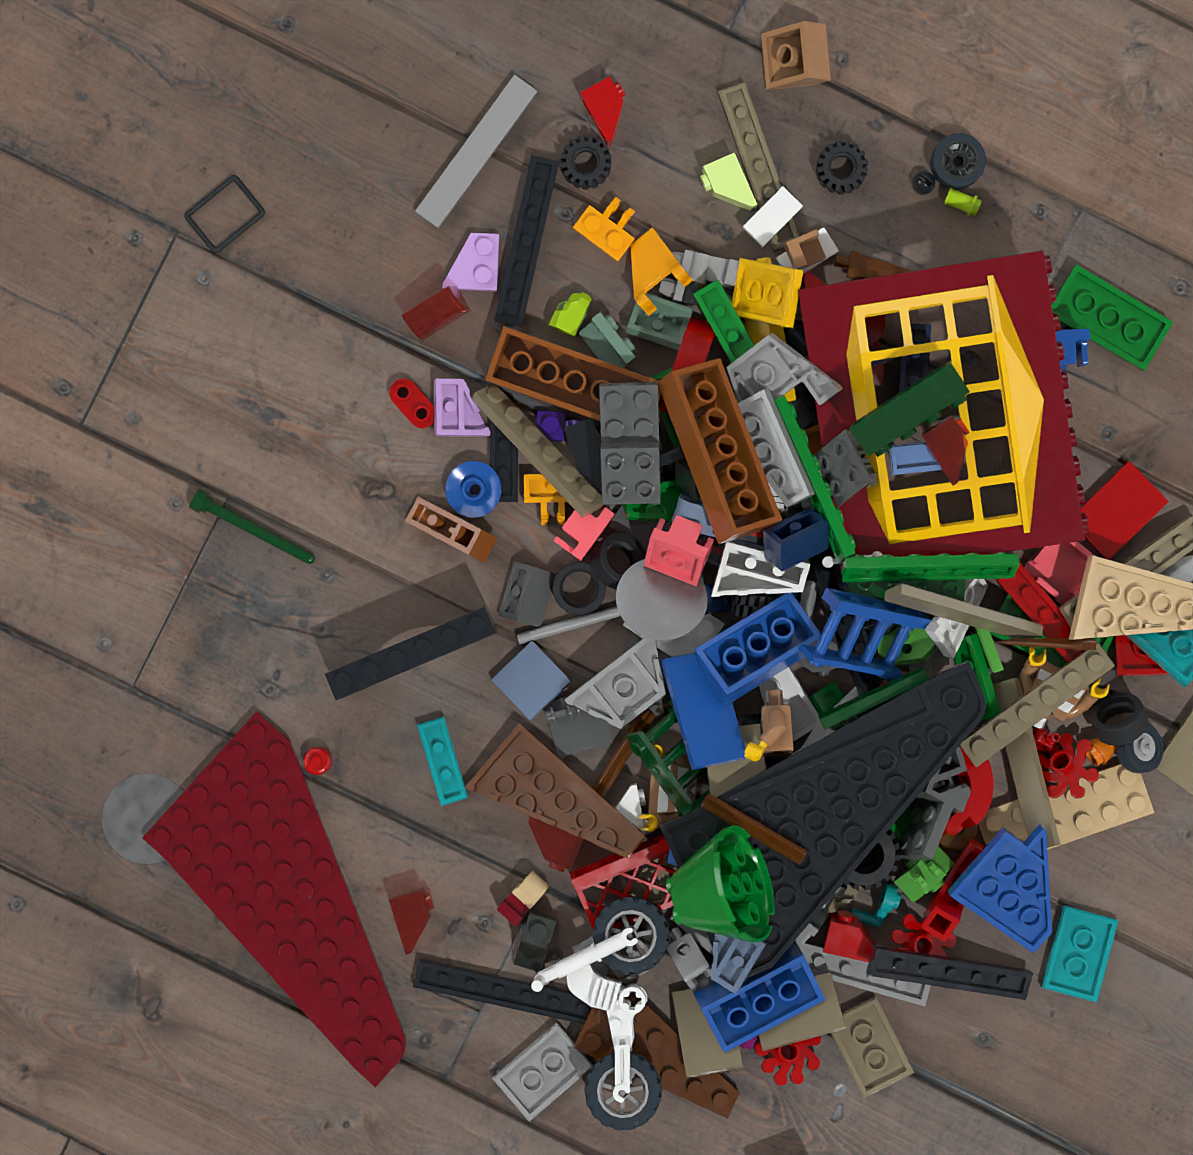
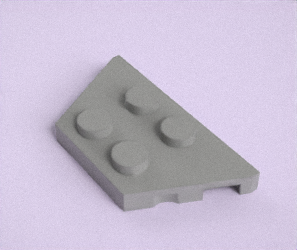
(623, 686)

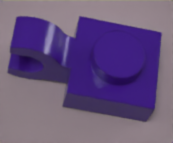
(552, 425)

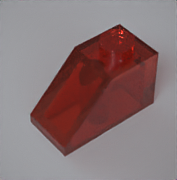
(948, 445)
(556, 844)
(411, 915)

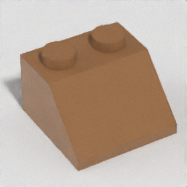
(796, 56)

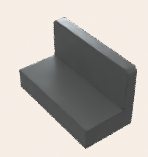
(527, 594)

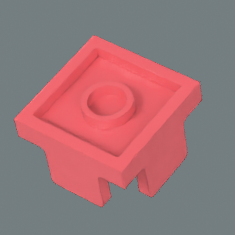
(584, 531)
(677, 552)
(1059, 569)

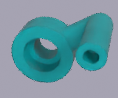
(888, 899)

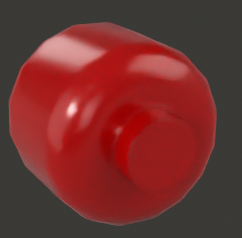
(317, 760)

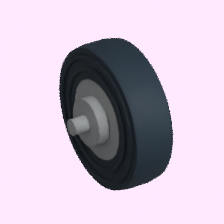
(1143, 753)

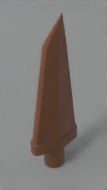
(865, 267)
(1065, 643)

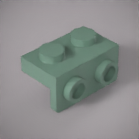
(663, 326)
(606, 343)

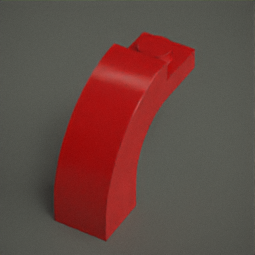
(693, 347)
(981, 786)
(943, 910)

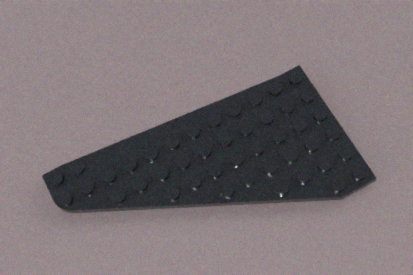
(840, 796)

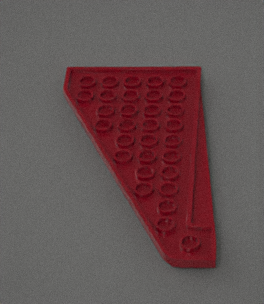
(267, 870)

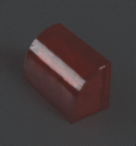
(436, 312)

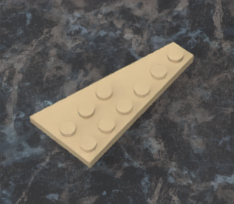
(1129, 601)

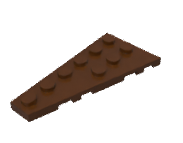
(542, 785)
(662, 1048)

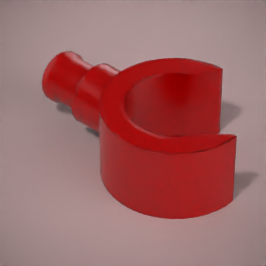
(1044, 739)

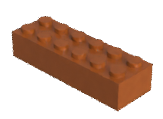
(555, 373)
(719, 450)

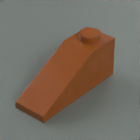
(451, 529)

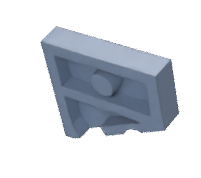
(733, 961)

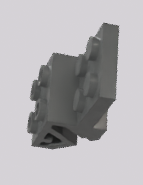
(630, 443)
(933, 810)

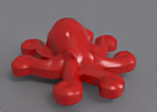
(1067, 767)
(921, 940)
(789, 1055)

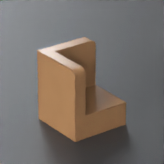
(805, 250)

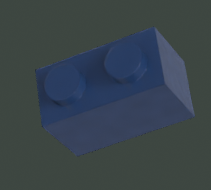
(795, 539)

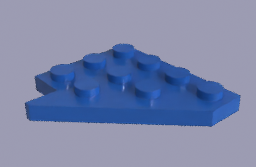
(1010, 887)

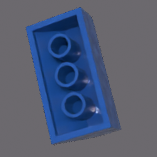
(756, 648)
(761, 1000)

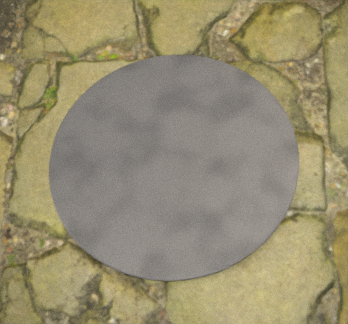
(659, 604)
(132, 812)

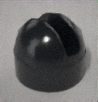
(921, 188)

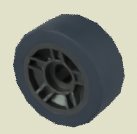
(964, 148)

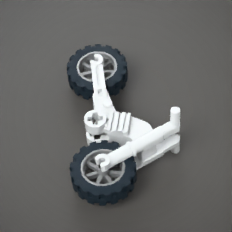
(611, 996)

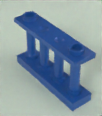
(863, 609)

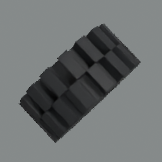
(590, 145)
(846, 150)
(748, 604)

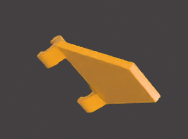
(650, 265)

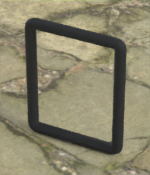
(218, 189)

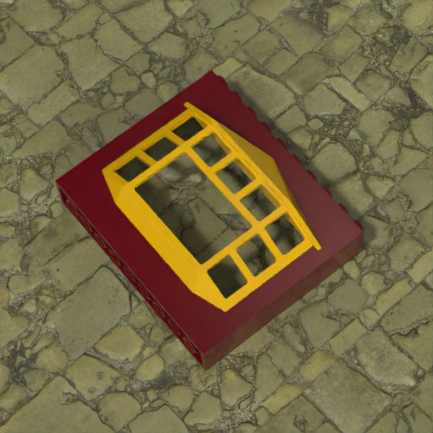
(1029, 386)

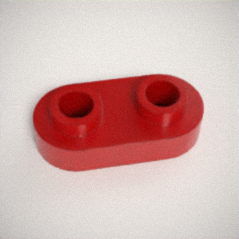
(412, 403)

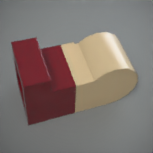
(523, 898)

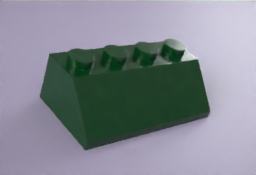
(910, 408)

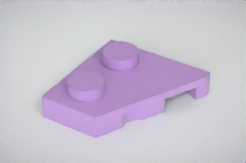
(476, 264)
(455, 411)

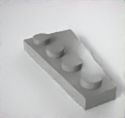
(775, 448)

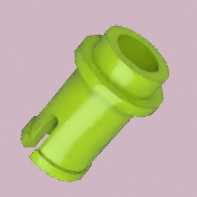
(963, 202)

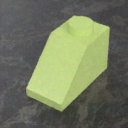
(728, 182)

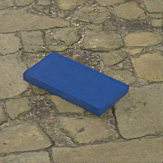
(706, 726)

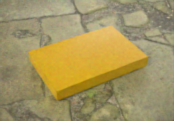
(767, 292)

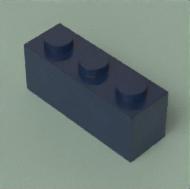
(915, 366)

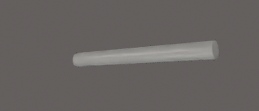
(567, 625)

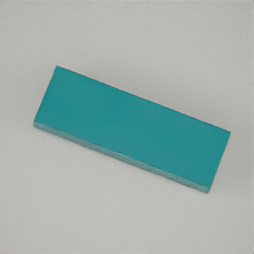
(442, 761)

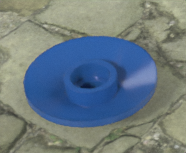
(460, 484)

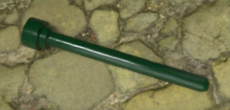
(202, 503)

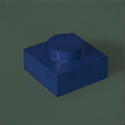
(717, 604)

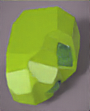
(570, 314)

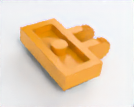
(605, 233)
(539, 490)

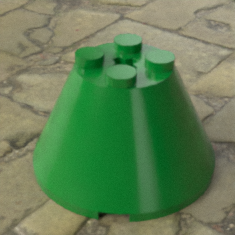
(725, 888)

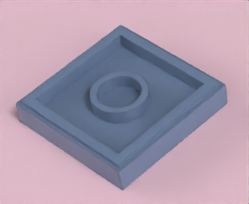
(531, 680)

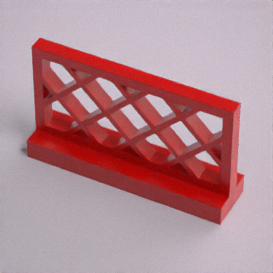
(617, 865)

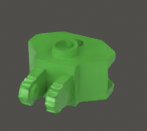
(917, 639)
(923, 875)

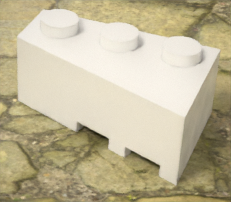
(747, 571)

